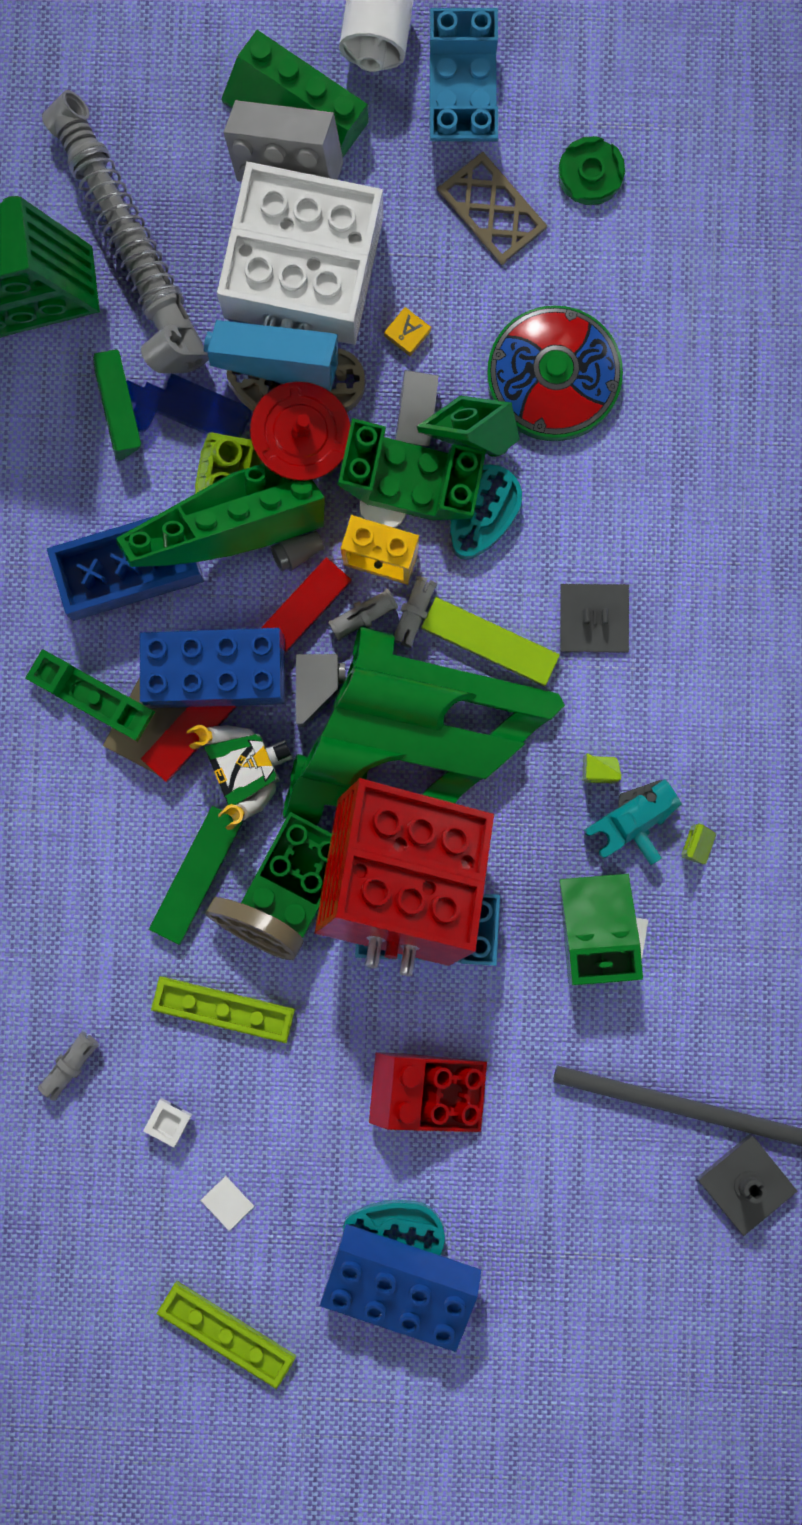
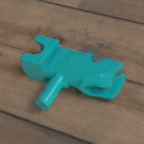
(636, 814)

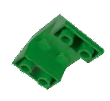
(410, 476)

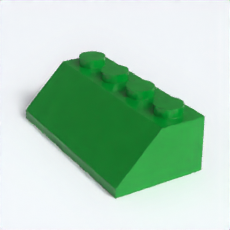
(275, 76)

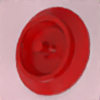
(300, 431)

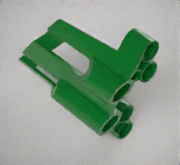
(397, 712)

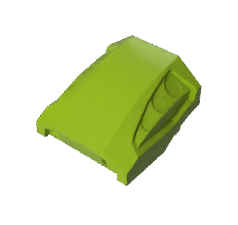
(223, 456)

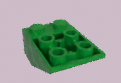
(292, 874)
(600, 930)

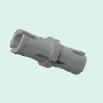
(414, 611)
(363, 614)
(68, 1066)

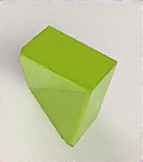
(600, 769)

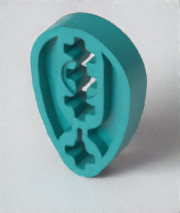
(502, 514)
(405, 1214)

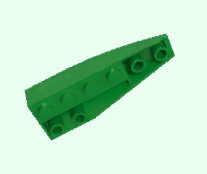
(227, 519)

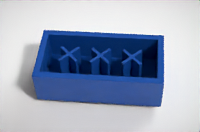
(98, 578)
(212, 668)
(401, 1288)

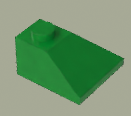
(474, 424)

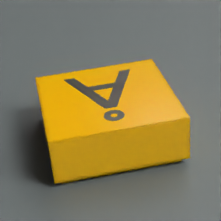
(407, 331)

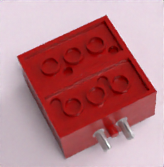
(405, 875)

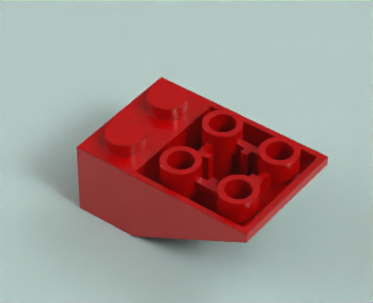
(427, 1093)

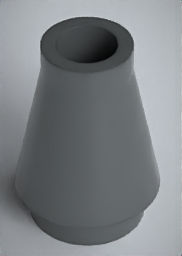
(296, 550)

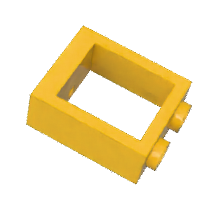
(374, 542)

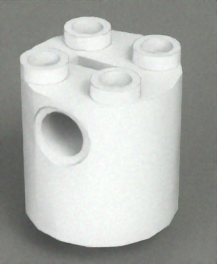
(375, 33)

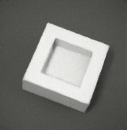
(167, 1122)

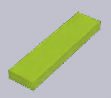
(490, 641)
(223, 1009)
(226, 1334)

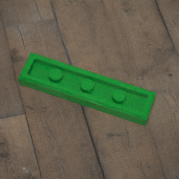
(195, 877)

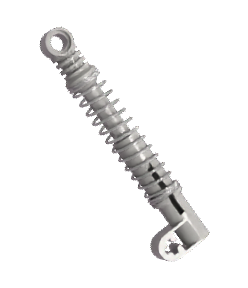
(176, 344)

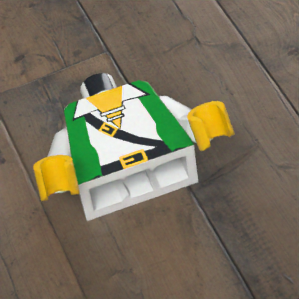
(242, 767)

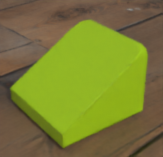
(698, 844)

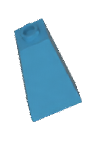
(274, 352)

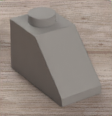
(316, 684)

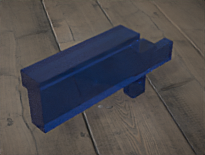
(190, 406)

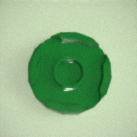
(591, 170)

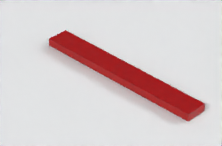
(293, 619)

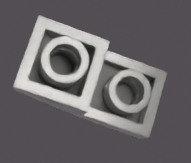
(416, 405)

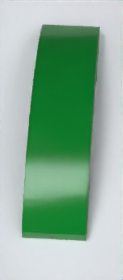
(90, 695)

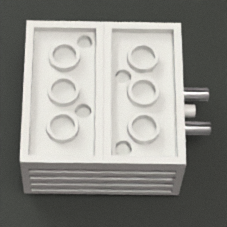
(300, 251)

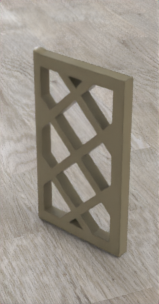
(498, 181)

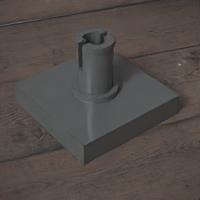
(747, 1184)

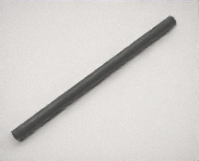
(678, 1105)

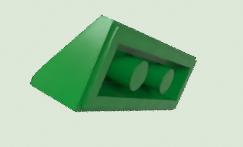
(116, 403)

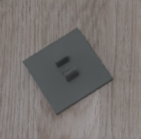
(594, 618)

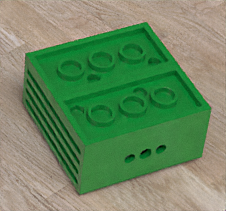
(43, 270)

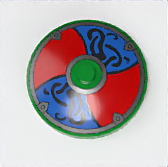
(556, 372)

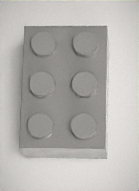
(283, 139)

